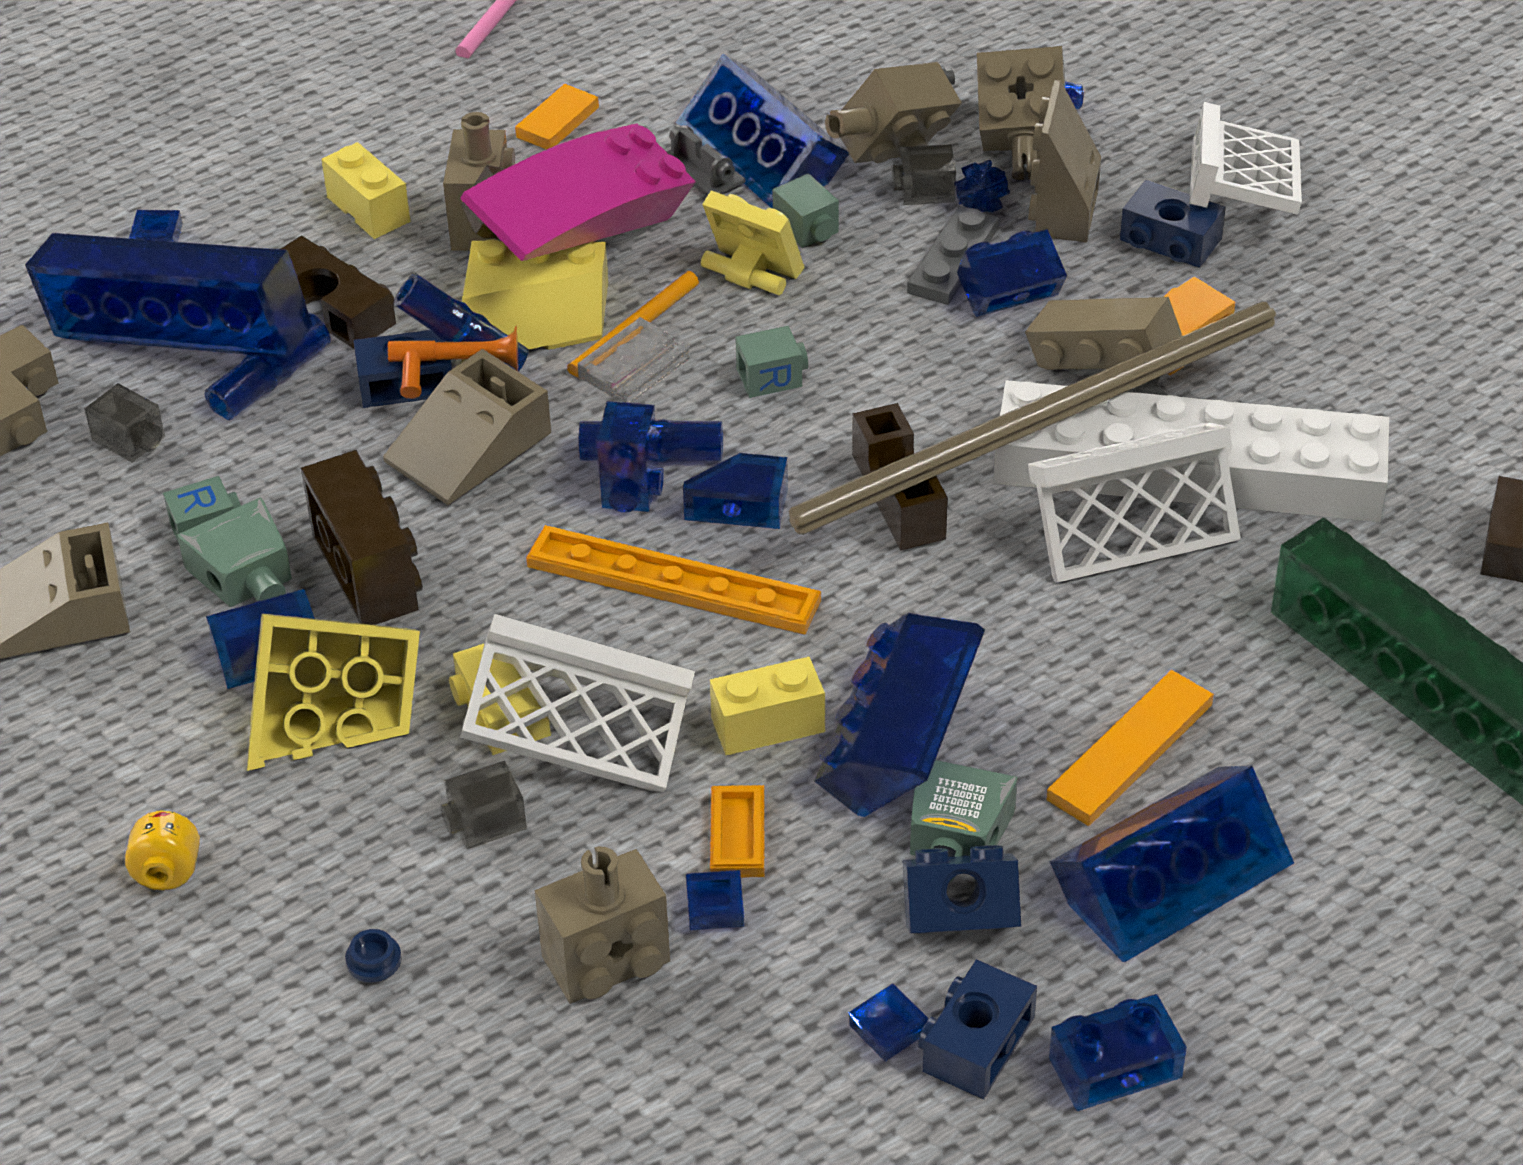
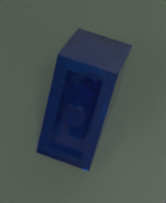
(739, 492)

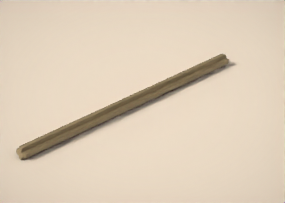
(1029, 418)

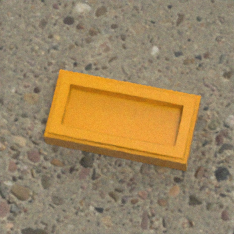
(557, 116)
(738, 829)

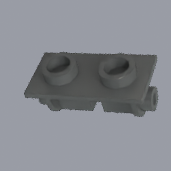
(702, 162)

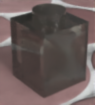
(925, 174)
(125, 422)
(483, 805)

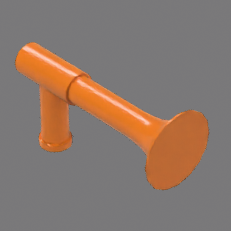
(415, 352)

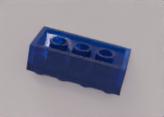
(759, 130)
(897, 710)
(1174, 860)

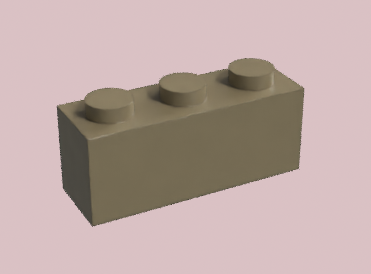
(1100, 331)

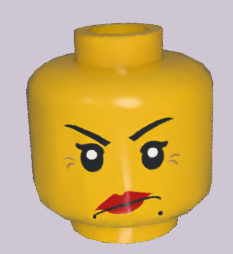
(163, 846)

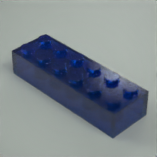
(170, 294)

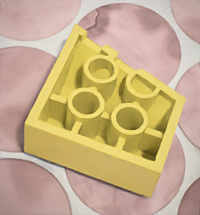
(546, 297)

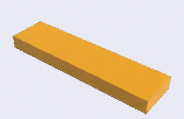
(1129, 747)

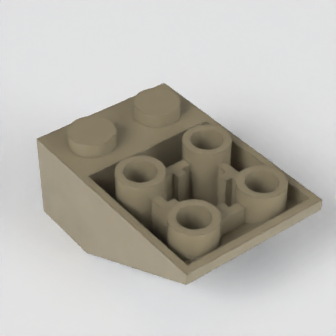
(1065, 170)
(470, 427)
(62, 593)

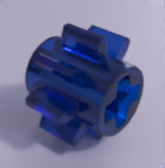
(982, 187)

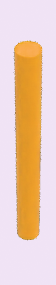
(648, 312)

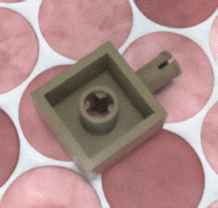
(1011, 98)
(894, 111)
(468, 155)
(603, 924)

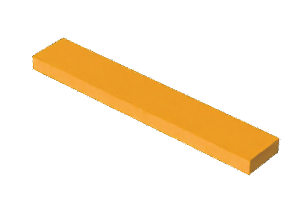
(674, 579)

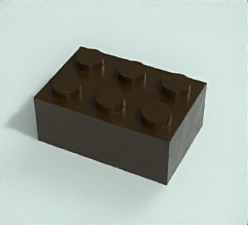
(362, 538)

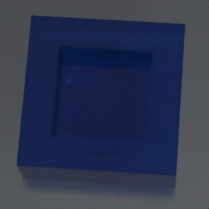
(157, 225)
(715, 900)
(888, 1022)

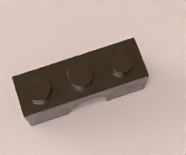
(350, 301)
(915, 514)

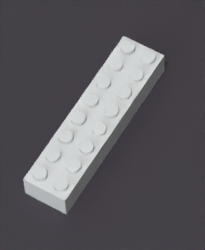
(1277, 457)

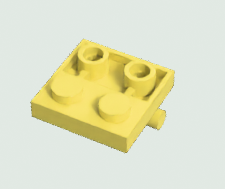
(755, 241)

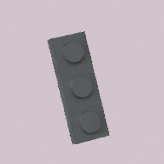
(937, 273)

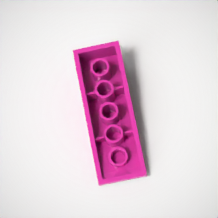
(581, 192)

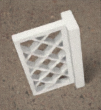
(1244, 164)
(1141, 459)
(578, 663)

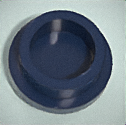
(373, 956)

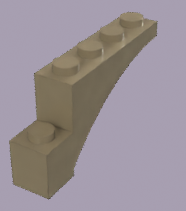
(24, 373)

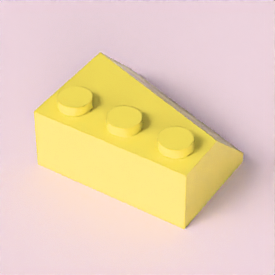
(329, 686)

